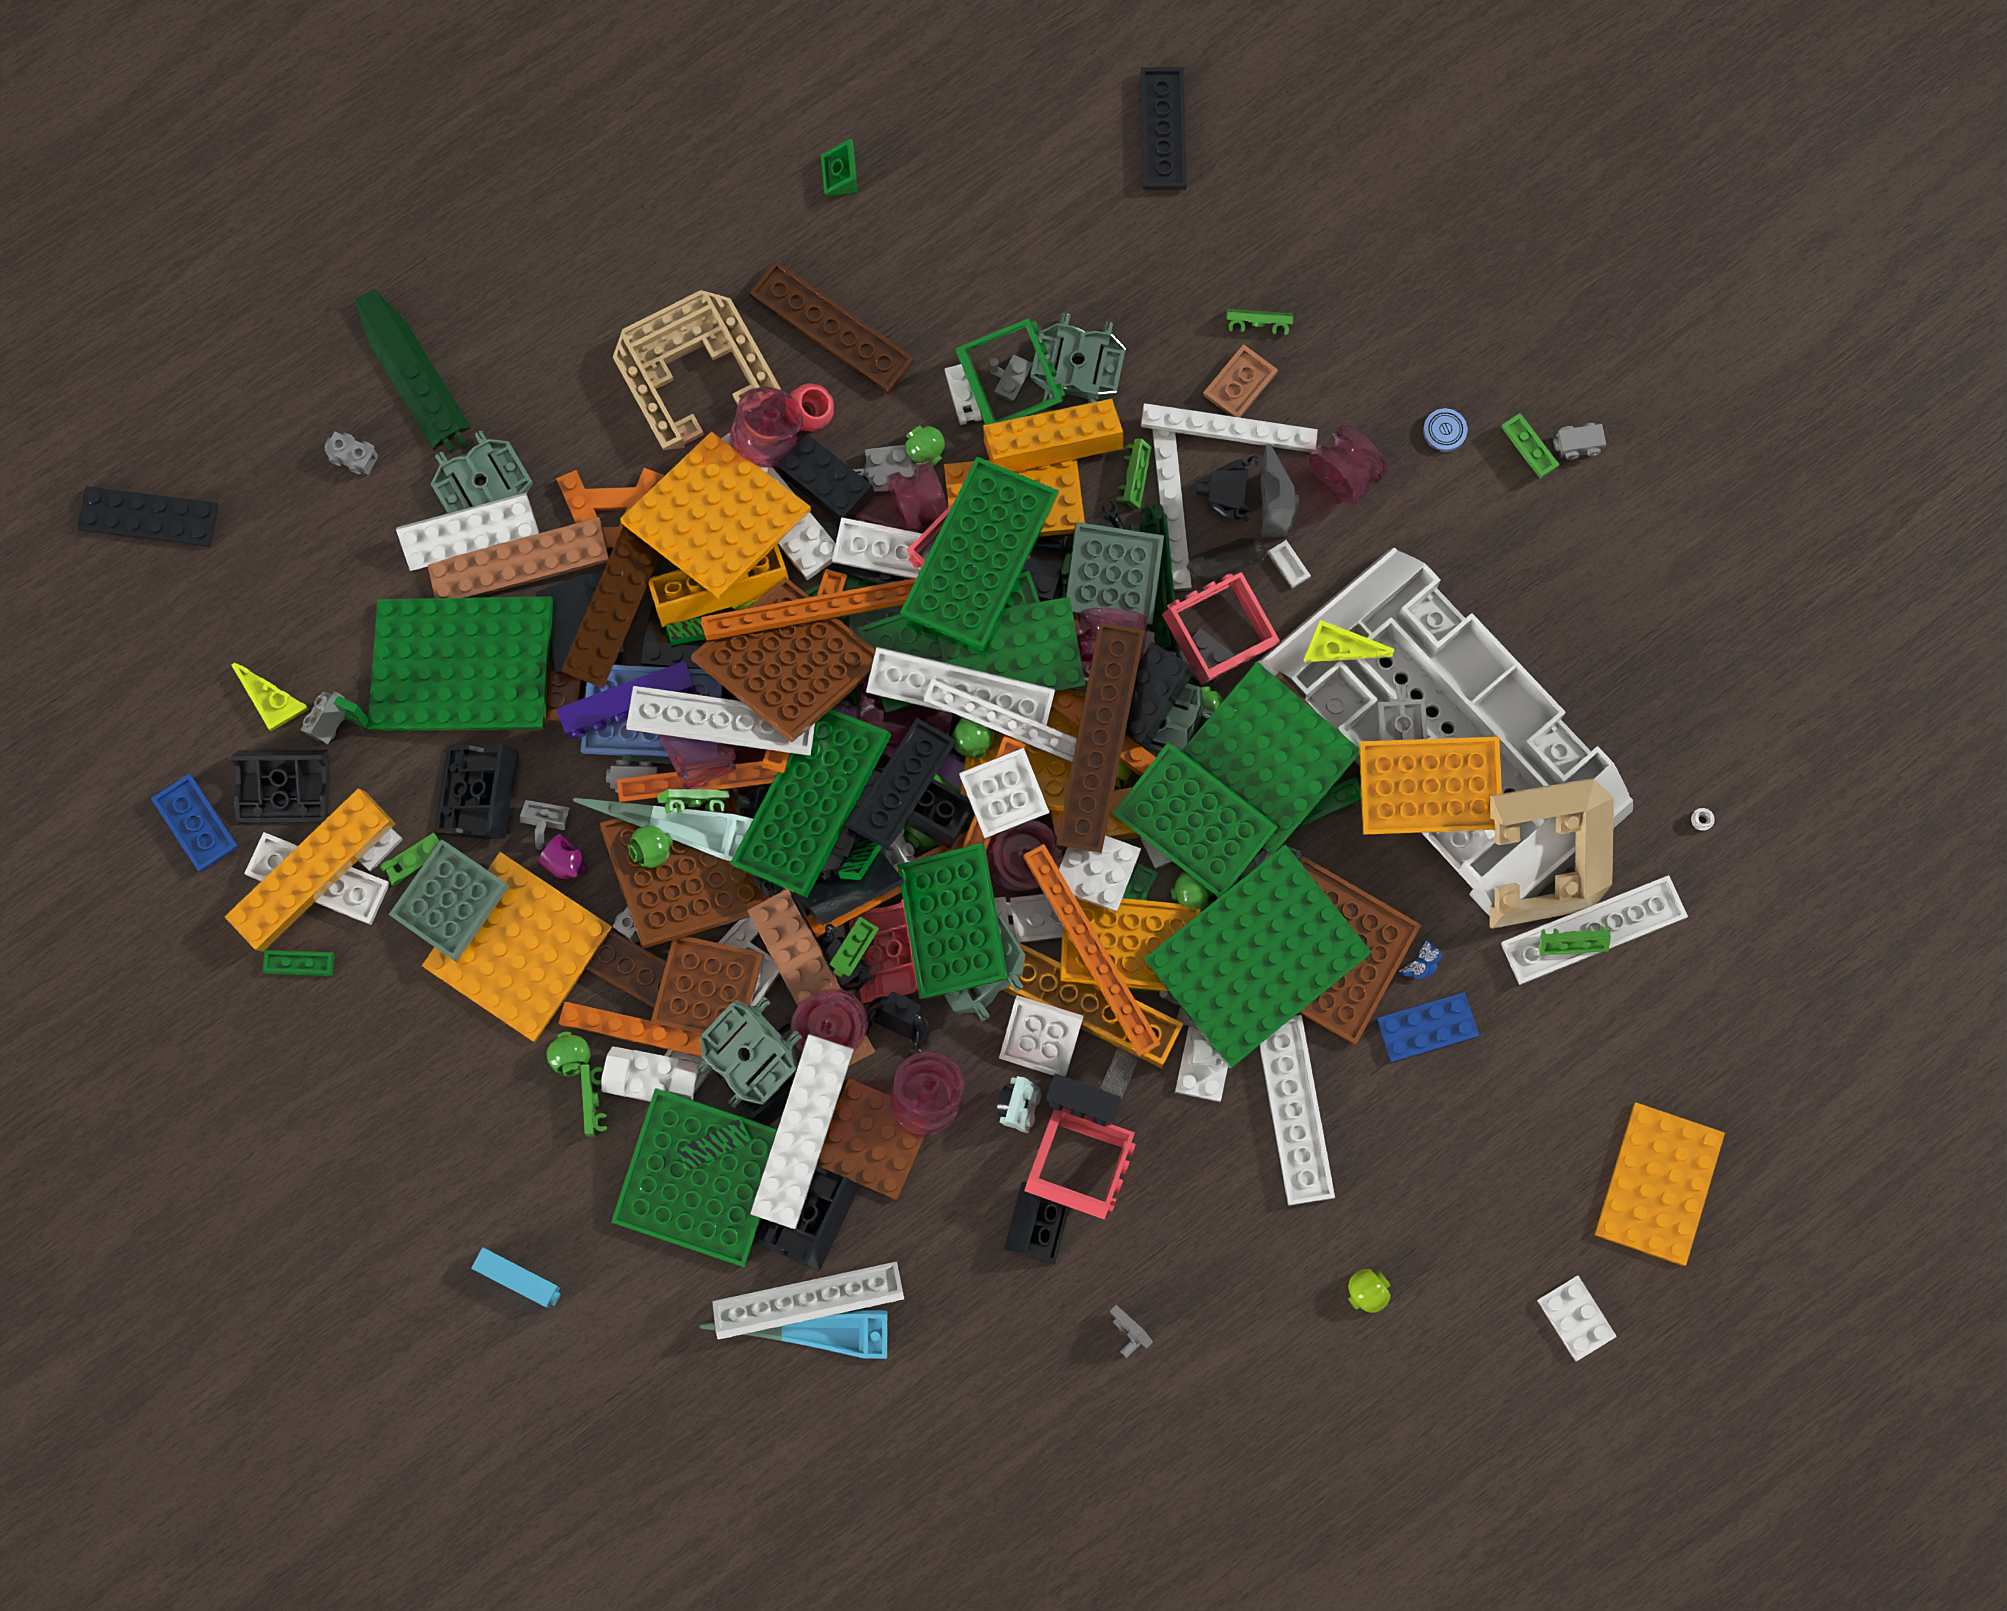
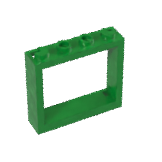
(976, 386)

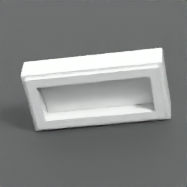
(1288, 564)

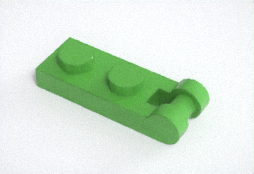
(410, 860)

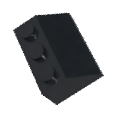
(1082, 1100)
(1036, 1227)

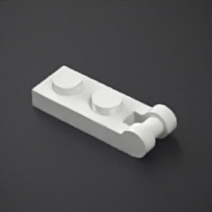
(962, 395)

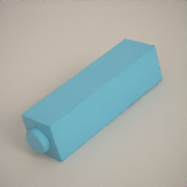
(516, 1278)

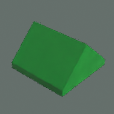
(839, 170)

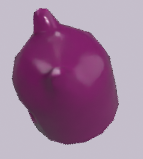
(562, 858)

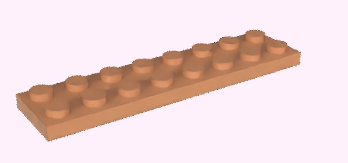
(520, 561)
(797, 953)

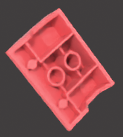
(888, 954)

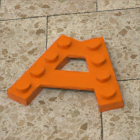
(585, 502)

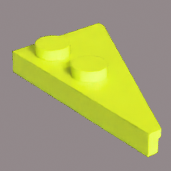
(1336, 643)
(273, 704)

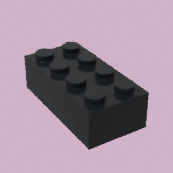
(826, 479)
(1155, 691)
(941, 813)

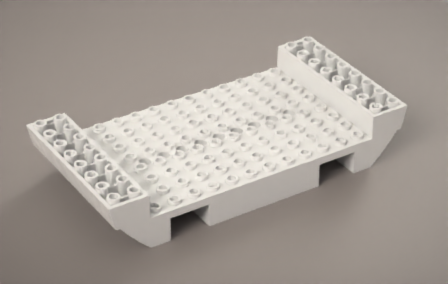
(1473, 689)

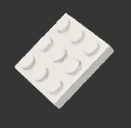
(1004, 793)
(1100, 877)
(1041, 1036)

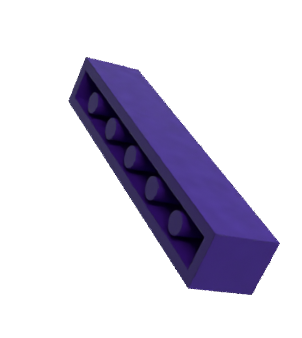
(614, 704)

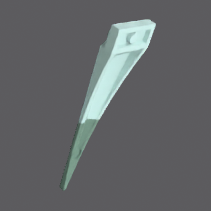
(704, 830)

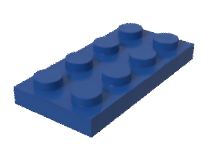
(194, 823)
(1427, 1027)

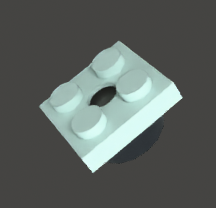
(1018, 1104)

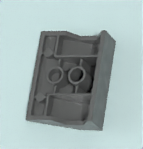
(1277, 497)

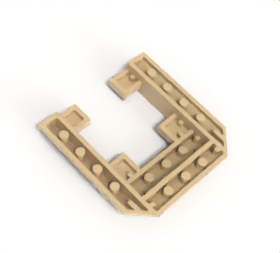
(673, 333)
(1578, 808)

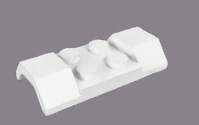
(638, 1074)

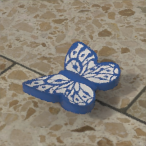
(1425, 963)

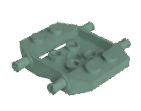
(1074, 378)
(477, 464)
(1180, 723)
(965, 1002)
(762, 1043)

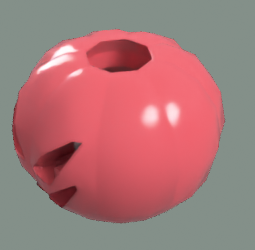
(818, 401)

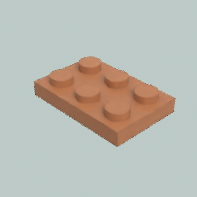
(1240, 382)

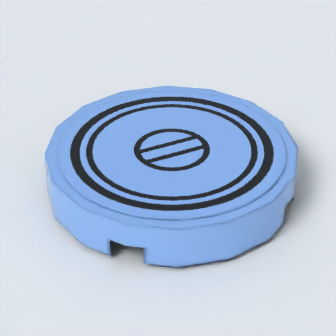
(1445, 430)

